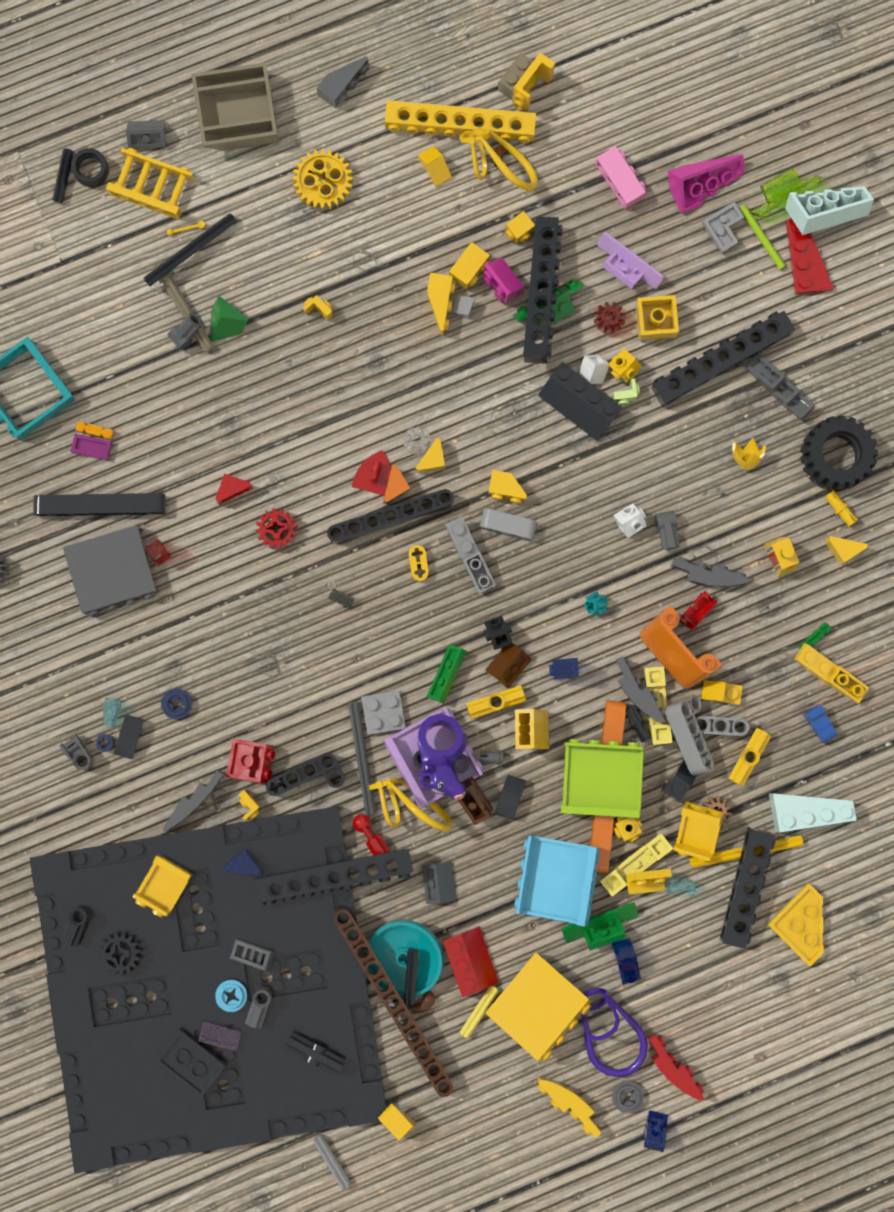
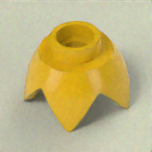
(749, 456)

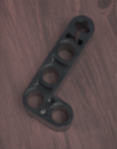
(303, 777)

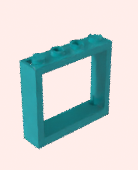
(11, 355)

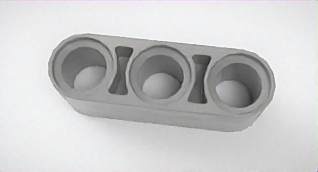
(508, 524)
(729, 726)

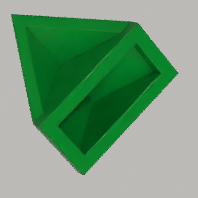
(225, 320)

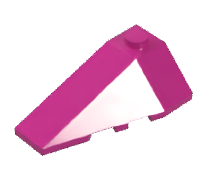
(699, 180)

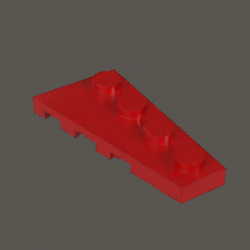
(806, 263)

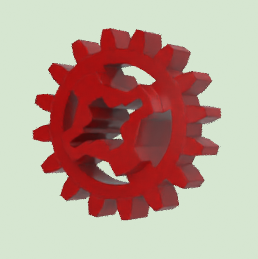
(285, 527)

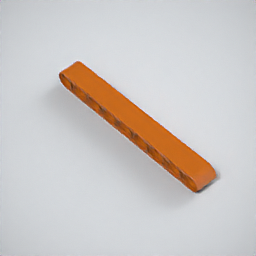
(603, 825)

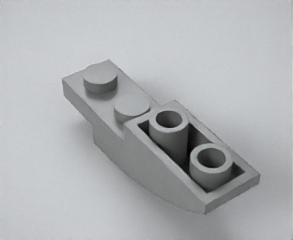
(470, 554)

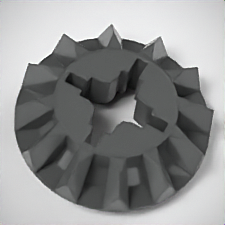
(627, 1106)

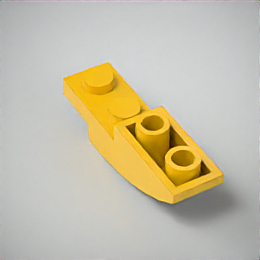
(831, 674)
(565, 1098)

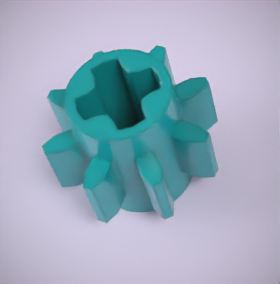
(596, 604)

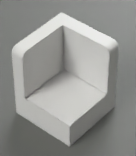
(594, 369)

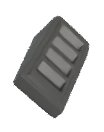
(255, 948)

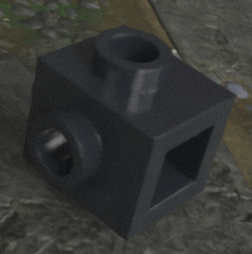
(498, 632)

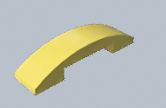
(656, 681)
(637, 862)

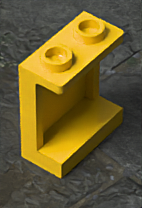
(540, 67)
(698, 831)
(162, 886)

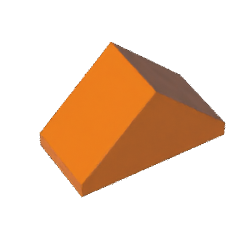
(396, 485)

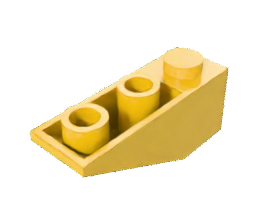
(438, 294)

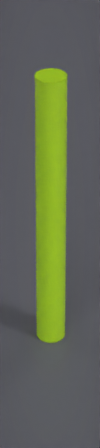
(762, 237)

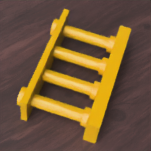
(153, 201)

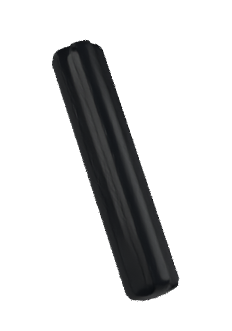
(62, 177)
(411, 976)

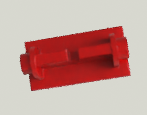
(695, 614)

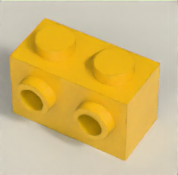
(469, 266)

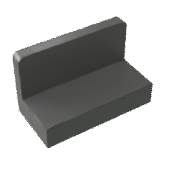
(146, 134)
(439, 883)

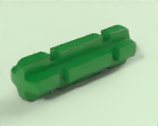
(817, 635)

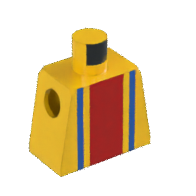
(782, 555)

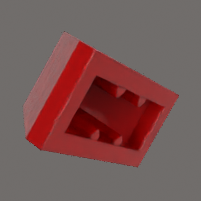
(231, 488)

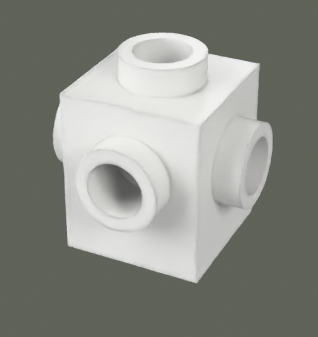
(630, 520)

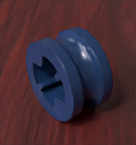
(108, 747)

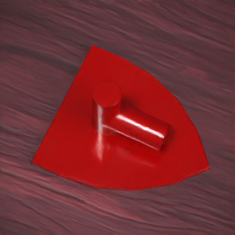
(373, 474)

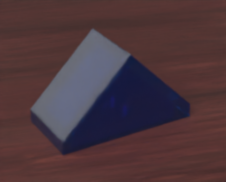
(244, 864)

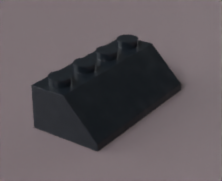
(579, 401)

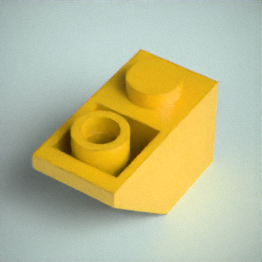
(505, 486)

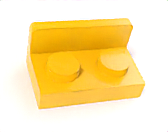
(647, 881)

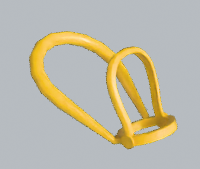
(482, 134)
(446, 826)

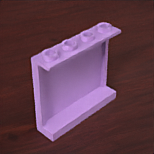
(404, 745)

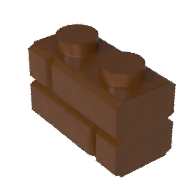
(475, 802)

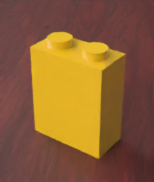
(531, 729)

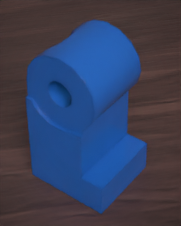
(820, 723)

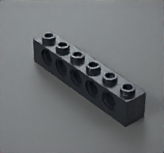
(742, 937)

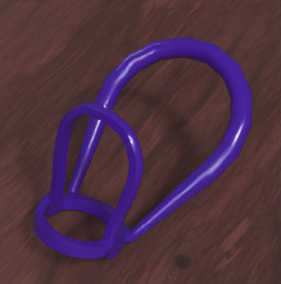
(631, 1021)

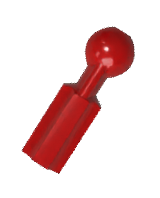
(374, 841)

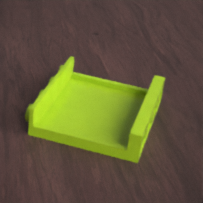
(603, 779)

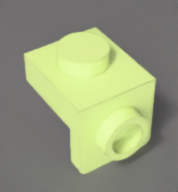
(624, 397)

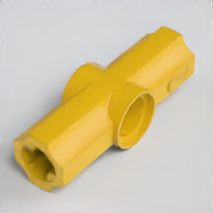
(508, 698)
(756, 746)

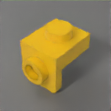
(322, 306)

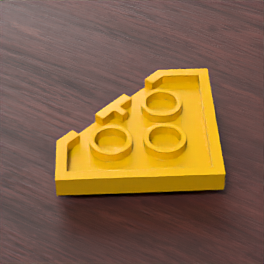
(802, 924)

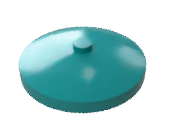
(391, 947)

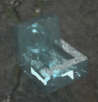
(675, 885)

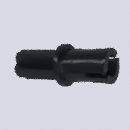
(638, 723)

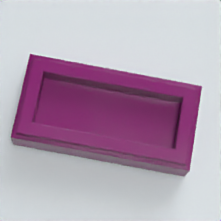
(91, 447)

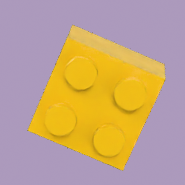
(656, 317)

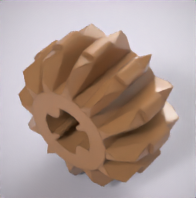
(719, 805)

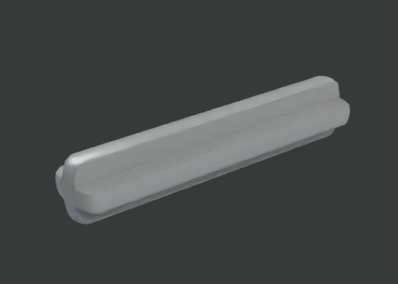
(332, 1162)

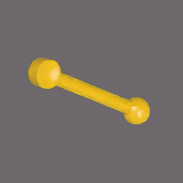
(201, 225)

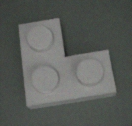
(719, 226)

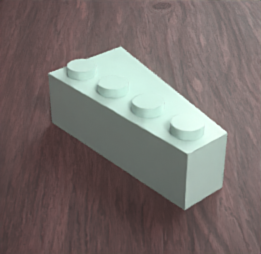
(804, 812)

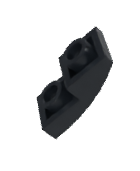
(129, 736)
(510, 797)

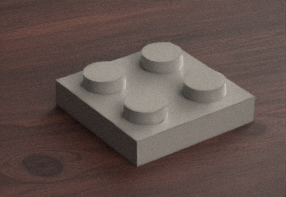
(383, 712)

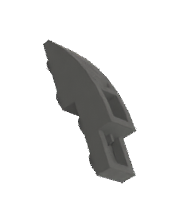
(717, 576)
(642, 699)

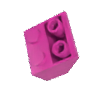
(502, 280)

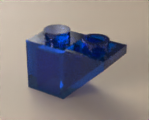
(626, 961)

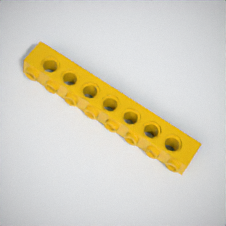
(451, 114)

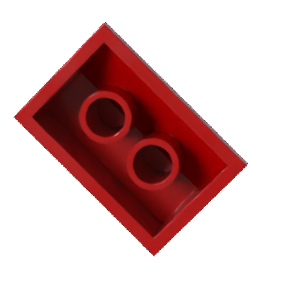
(470, 961)

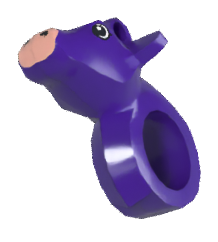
(437, 766)

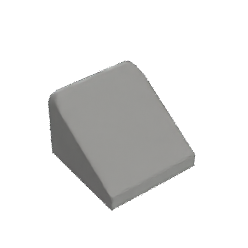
(462, 306)

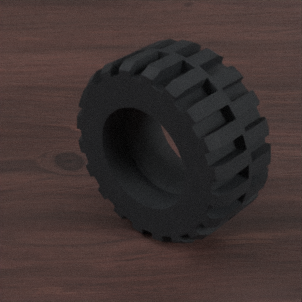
(858, 439)

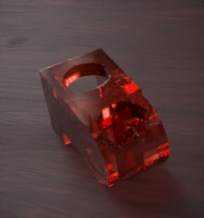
(158, 552)

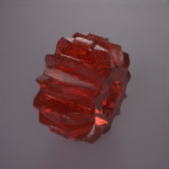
(609, 324)

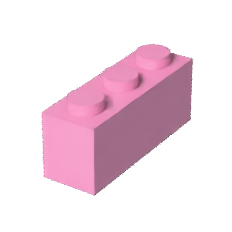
(620, 177)

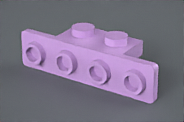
(626, 264)

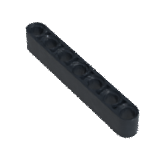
(99, 504)
(397, 509)

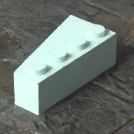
(829, 208)

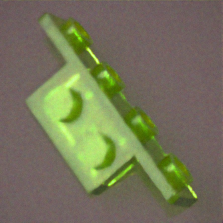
(777, 190)

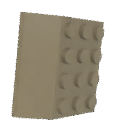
(235, 107)

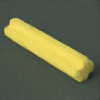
(479, 1011)

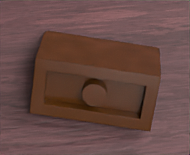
(508, 664)

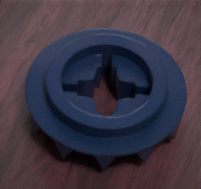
(168, 707)

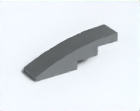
(779, 387)
(188, 805)

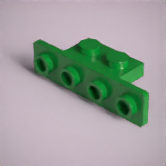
(563, 303)
(603, 927)

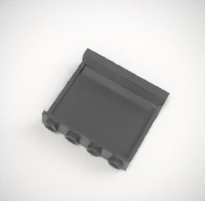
(110, 570)

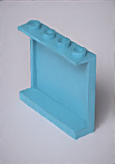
(557, 880)

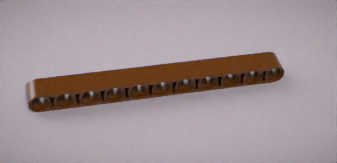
(397, 1010)

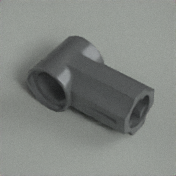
(183, 333)
(666, 525)
(258, 1009)

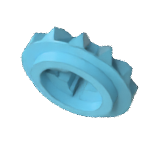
(222, 997)

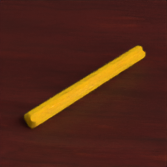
(735, 853)

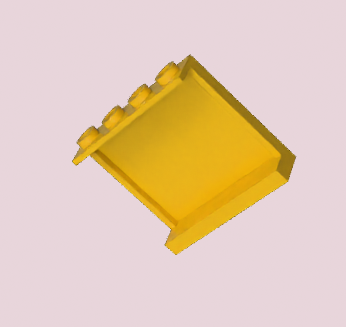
(538, 1008)

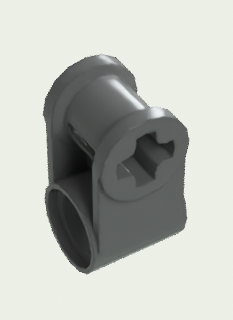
(75, 750)

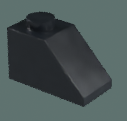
(679, 782)

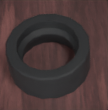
(84, 154)

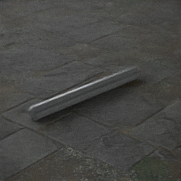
(361, 756)

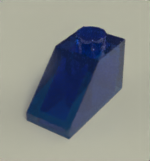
(564, 669)

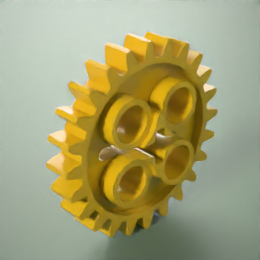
(332, 165)

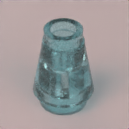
(111, 710)

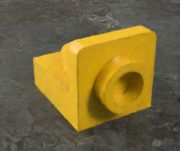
(248, 801)

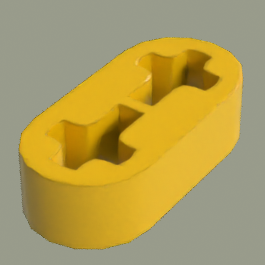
(423, 562)

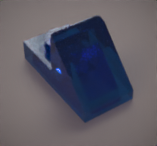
(655, 1131)

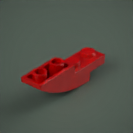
(677, 1074)

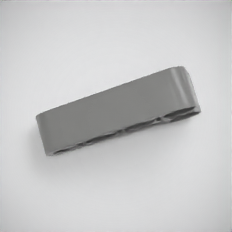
(688, 734)

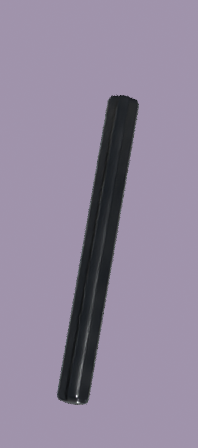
(189, 249)

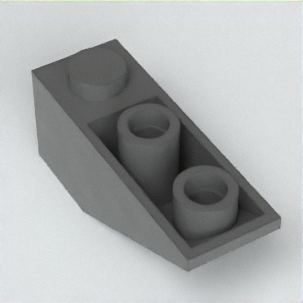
(339, 82)

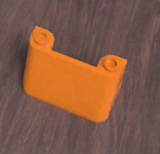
(673, 653)

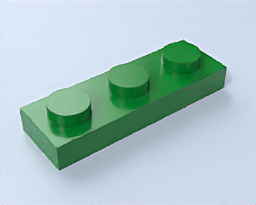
(446, 673)

